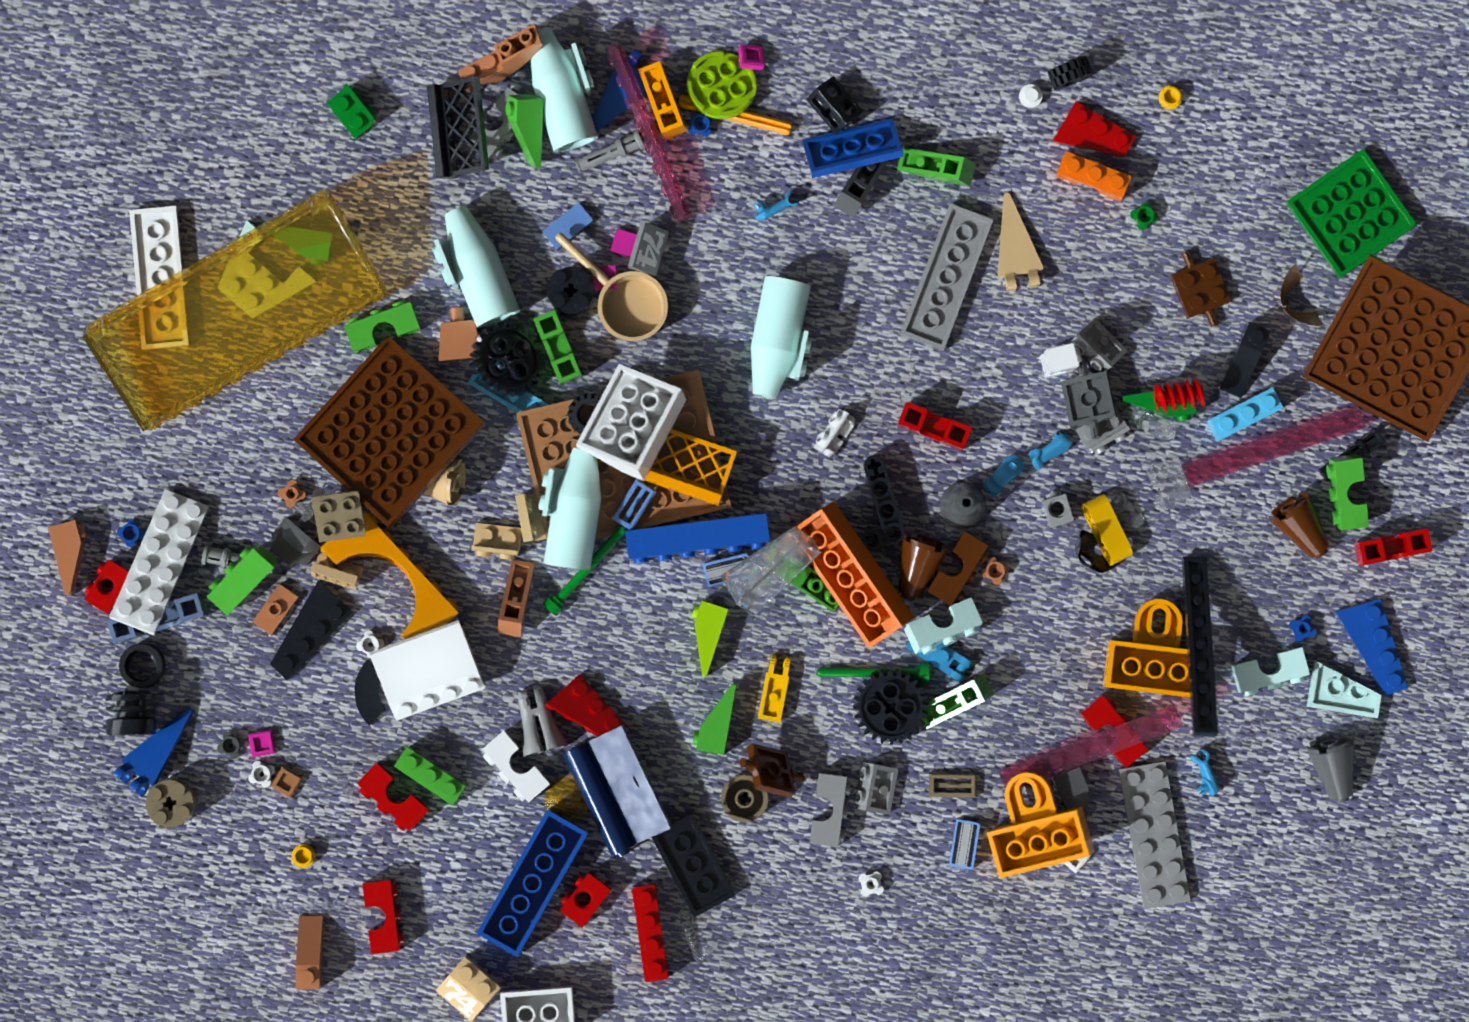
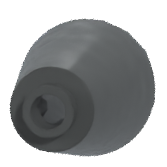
(955, 513)
(1334, 765)

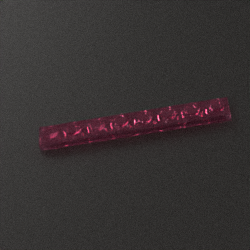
(645, 125)
(1273, 446)
(1098, 745)

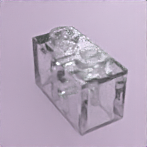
(1180, 491)

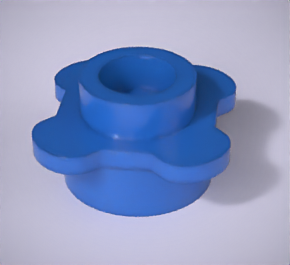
(704, 129)
(137, 533)
(1296, 628)

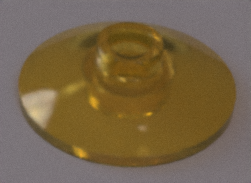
(554, 798)

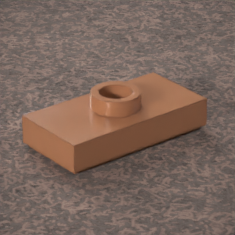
(275, 609)

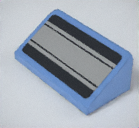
(714, 569)
(964, 844)

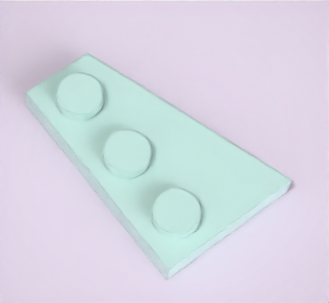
(1338, 693)

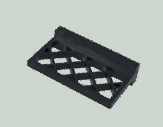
(444, 130)

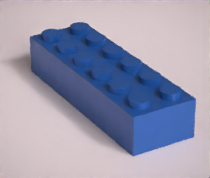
(697, 537)
(532, 882)

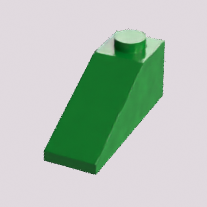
(1146, 402)

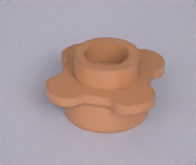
(285, 494)
(995, 577)

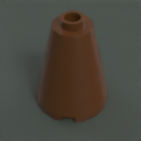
(1301, 524)
(918, 564)

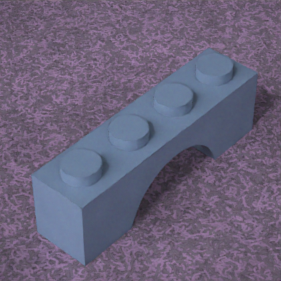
(175, 614)

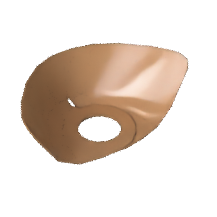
(1290, 280)

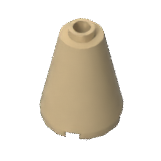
(447, 485)

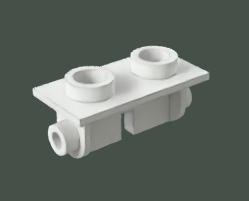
(839, 423)

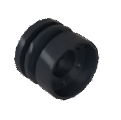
(130, 713)

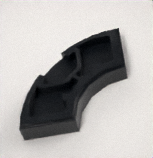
(367, 693)

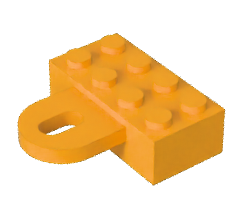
(1152, 660)
(1037, 833)

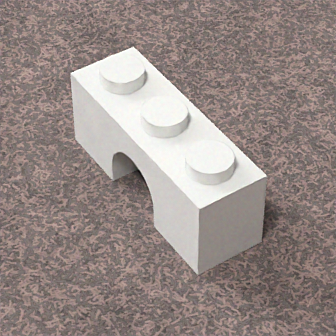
(1060, 360)
(527, 784)

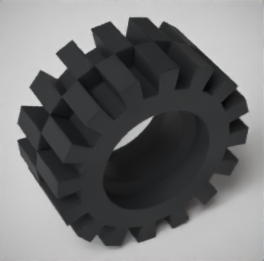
(1070, 73)
(575, 408)

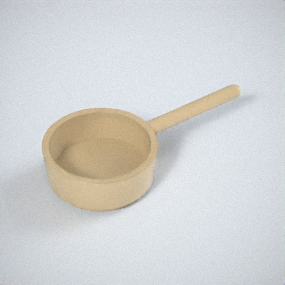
(633, 309)

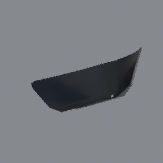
(1083, 544)

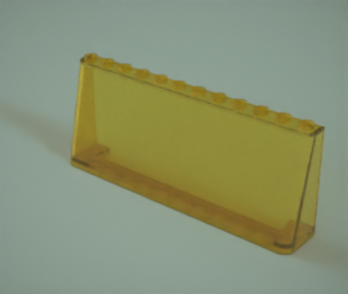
(234, 310)

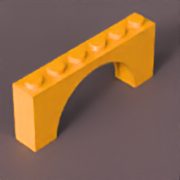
(430, 606)

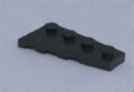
(313, 626)

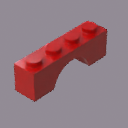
(650, 932)

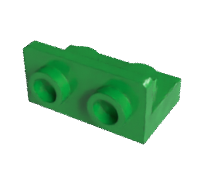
(352, 112)

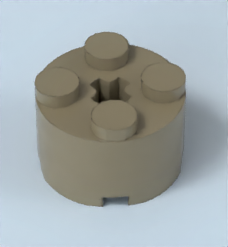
(159, 796)
(732, 804)

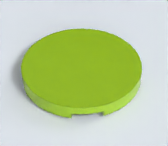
(720, 86)

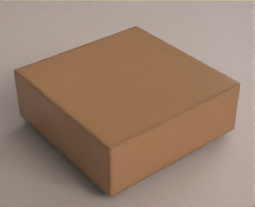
(286, 782)

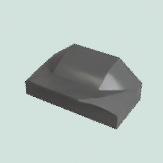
(293, 544)

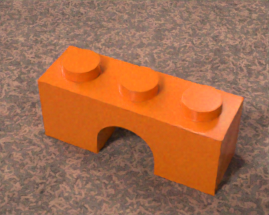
(1092, 174)

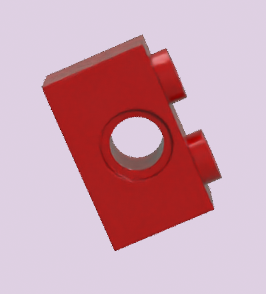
(95, 593)
(581, 913)

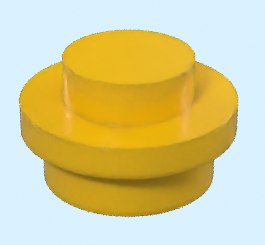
(1170, 97)
(303, 855)

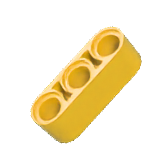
(1106, 529)

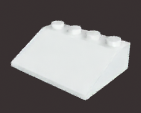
(632, 421)
(427, 670)

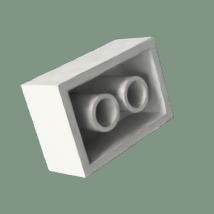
(538, 1004)

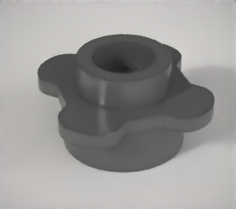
(224, 746)

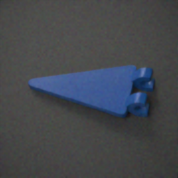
(613, 98)
(153, 755)

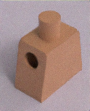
(457, 338)

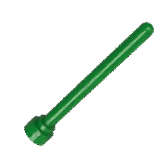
(555, 603)
(920, 671)

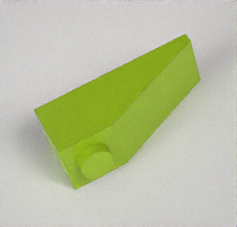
(708, 628)

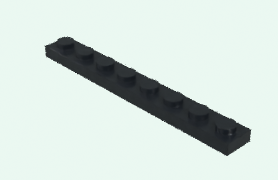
(1199, 646)

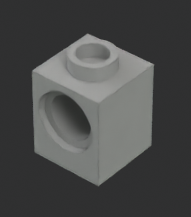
(1054, 520)

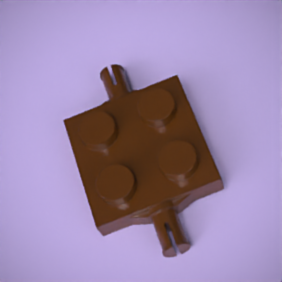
(1200, 288)
(771, 770)

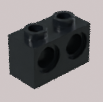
(834, 105)

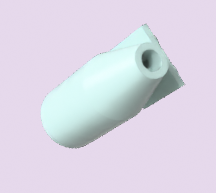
(561, 82)
(475, 265)
(778, 336)
(574, 509)

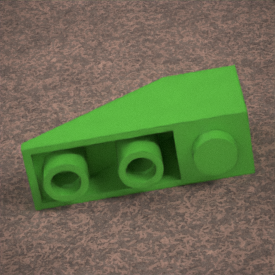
(812, 585)

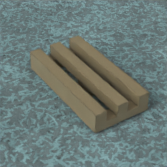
(932, 785)

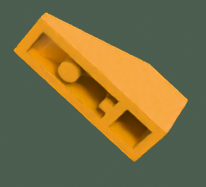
(662, 100)

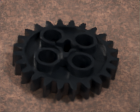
(507, 339)
(906, 691)

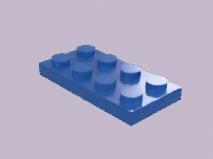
(852, 148)

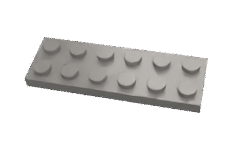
(946, 277)
(1154, 835)

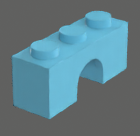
(1244, 414)

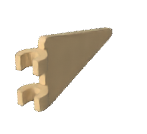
(1016, 249)

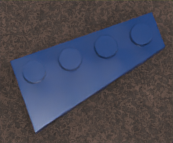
(1372, 636)

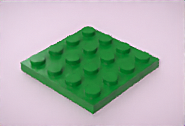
(1351, 213)

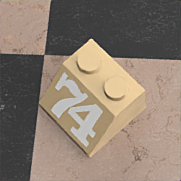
(468, 988)

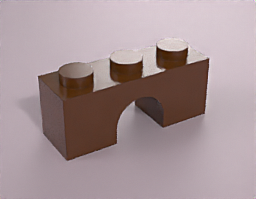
(971, 552)

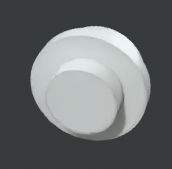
(1030, 96)

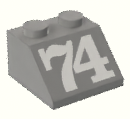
(649, 250)

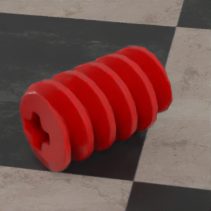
(1178, 394)

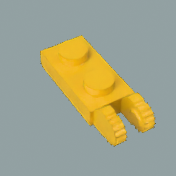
(774, 692)

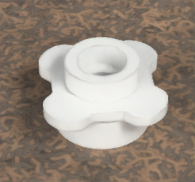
(369, 638)
(255, 774)
(866, 879)

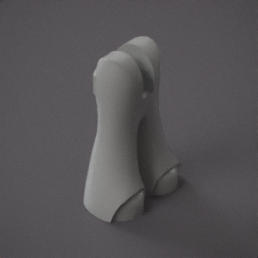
(531, 740)

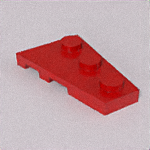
(1093, 132)
(586, 707)

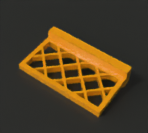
(687, 486)

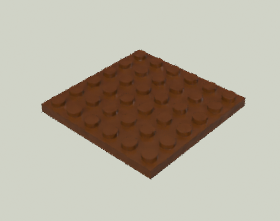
(1395, 348)
(389, 431)

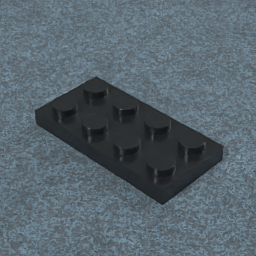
(693, 865)

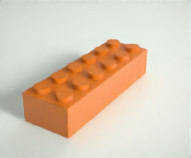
(854, 576)

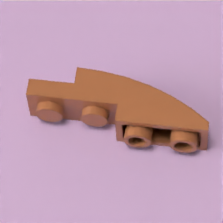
(506, 58)

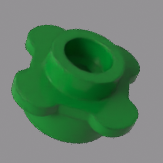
(1151, 217)

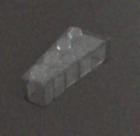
(770, 569)

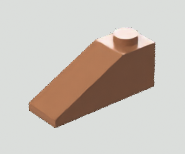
(68, 550)
(515, 598)
(309, 953)

